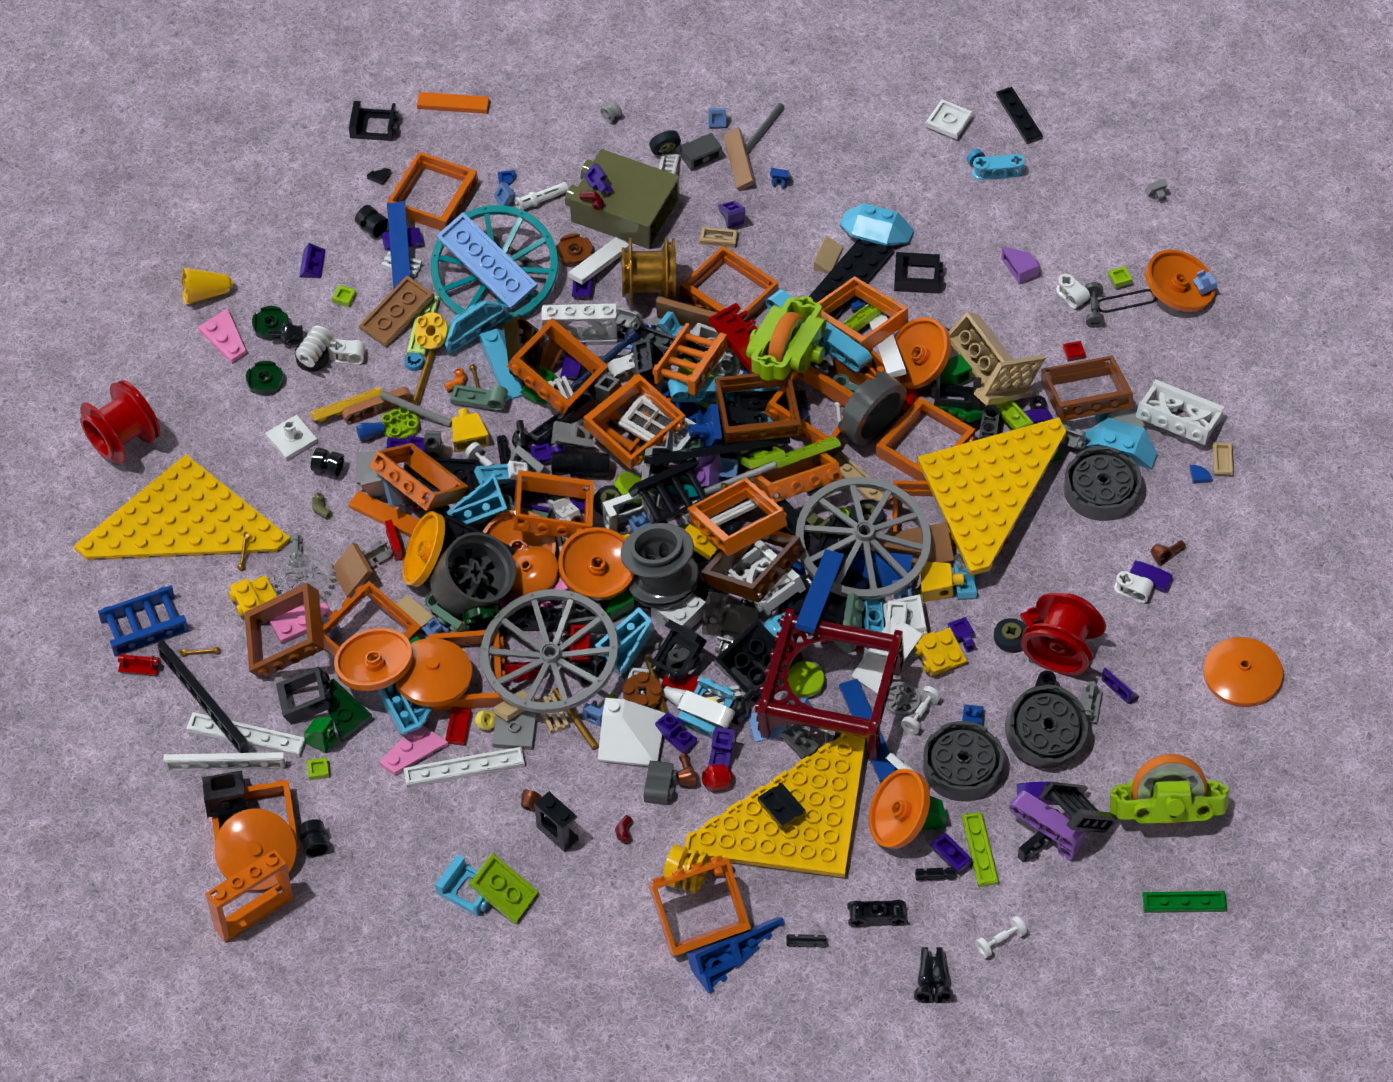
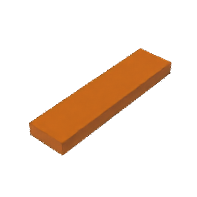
(453, 102)
(381, 512)

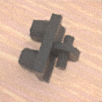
(800, 741)

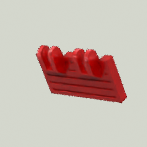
(738, 332)

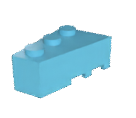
(480, 505)
(631, 637)

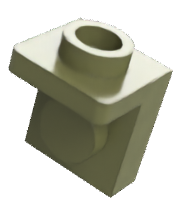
(816, 520)

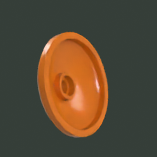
(540, 573)

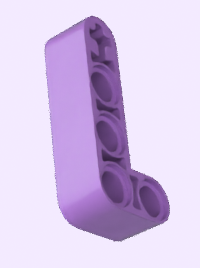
(1048, 822)

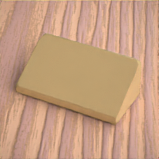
(827, 255)

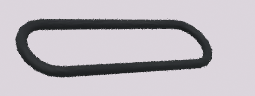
(1125, 307)

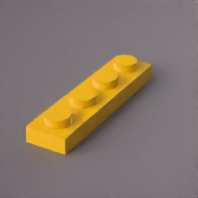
(336, 408)

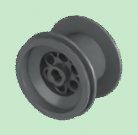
(661, 564)

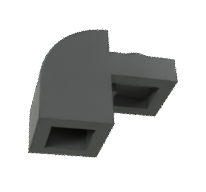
(604, 388)

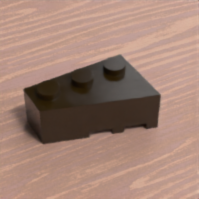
(517, 334)

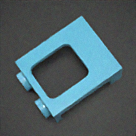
(698, 724)
(452, 881)

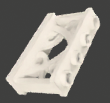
(595, 314)
(1172, 398)
(759, 557)

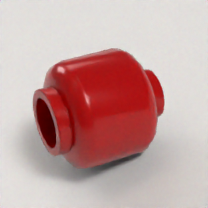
(717, 777)

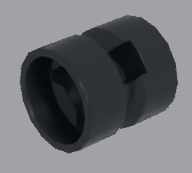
(371, 221)
(327, 462)
(313, 838)

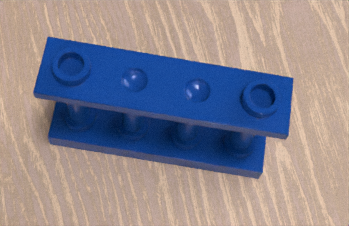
(148, 635)

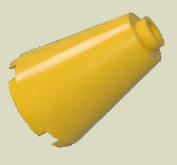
(204, 284)

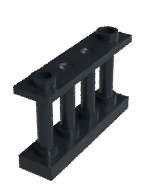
(657, 482)
(1082, 812)

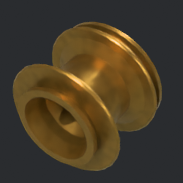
(649, 271)

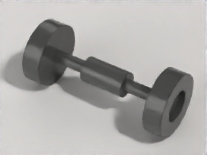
(1094, 319)

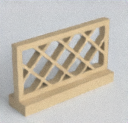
(1009, 383)

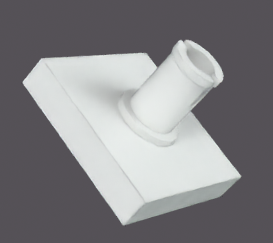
(291, 437)

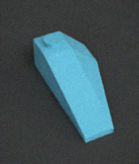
(494, 348)

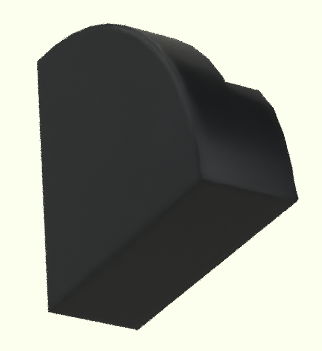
(379, 176)

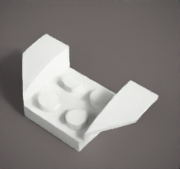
(915, 614)

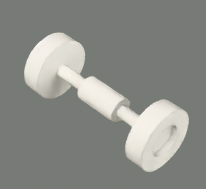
(474, 450)
(930, 695)
(1017, 926)

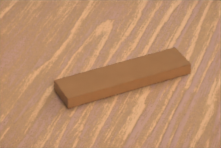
(738, 159)

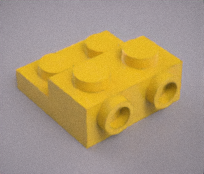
(251, 594)
(939, 652)

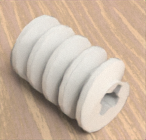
(313, 345)

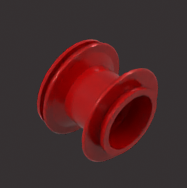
(119, 421)
(1060, 639)

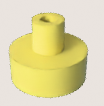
(485, 719)

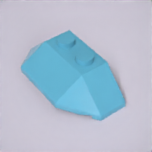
(876, 225)
(474, 321)
(1128, 438)
(403, 713)

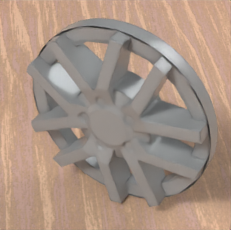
(902, 699)

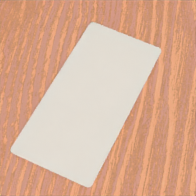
(872, 665)

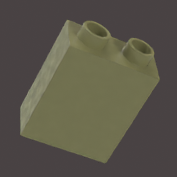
(635, 207)

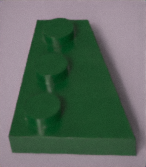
(347, 712)

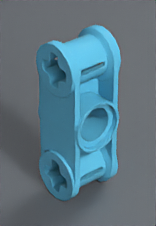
(998, 167)
(873, 609)

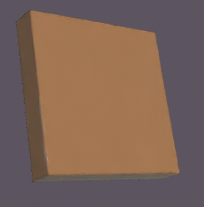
(352, 569)

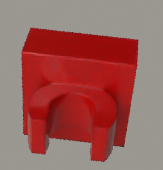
(1031, 617)

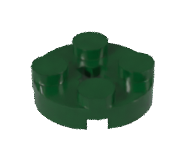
(264, 316)
(267, 386)
(480, 615)

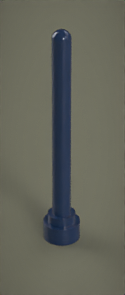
(630, 337)

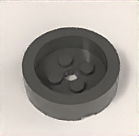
(872, 409)
(1099, 500)
(1030, 737)
(961, 779)

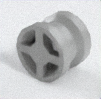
(611, 111)

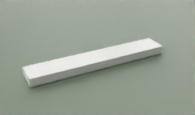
(888, 350)
(254, 735)
(224, 761)
(464, 767)

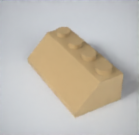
(977, 345)

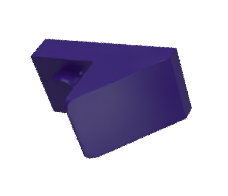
(733, 213)

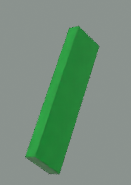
(1184, 901)

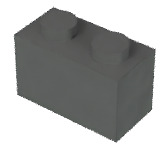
(701, 151)

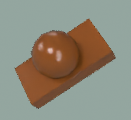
(551, 354)

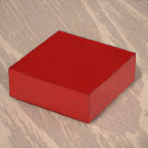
(1074, 351)

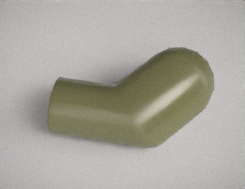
(318, 505)

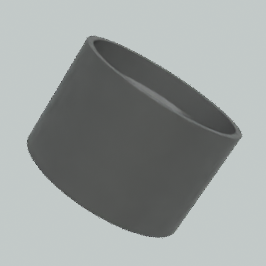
(483, 551)

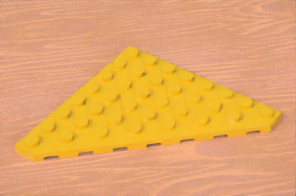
(987, 486)
(182, 515)
(816, 841)

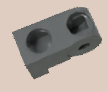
(433, 443)
(677, 657)

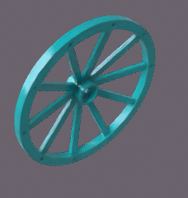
(521, 216)

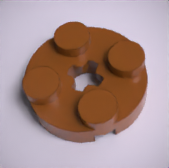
(570, 241)
(646, 682)

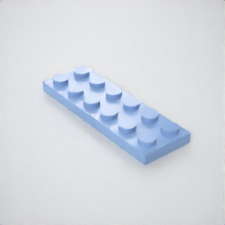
(487, 261)

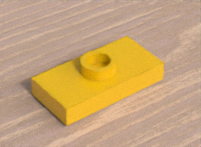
(701, 543)

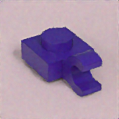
(596, 178)
(544, 453)
(963, 632)

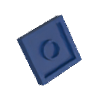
(709, 428)

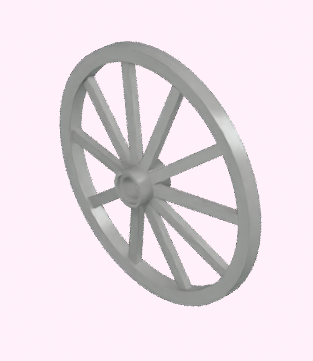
(866, 540)
(547, 649)

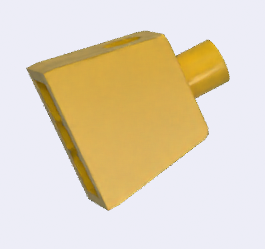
(468, 429)
(938, 581)

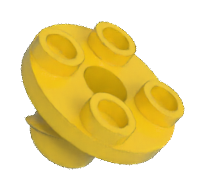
(431, 330)

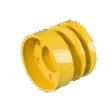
(679, 859)

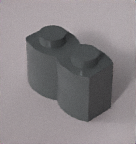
(659, 782)

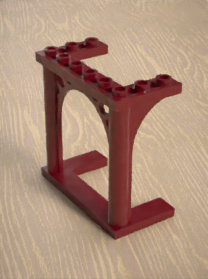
(775, 712)

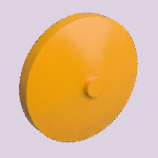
(423, 549)

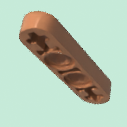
(358, 411)

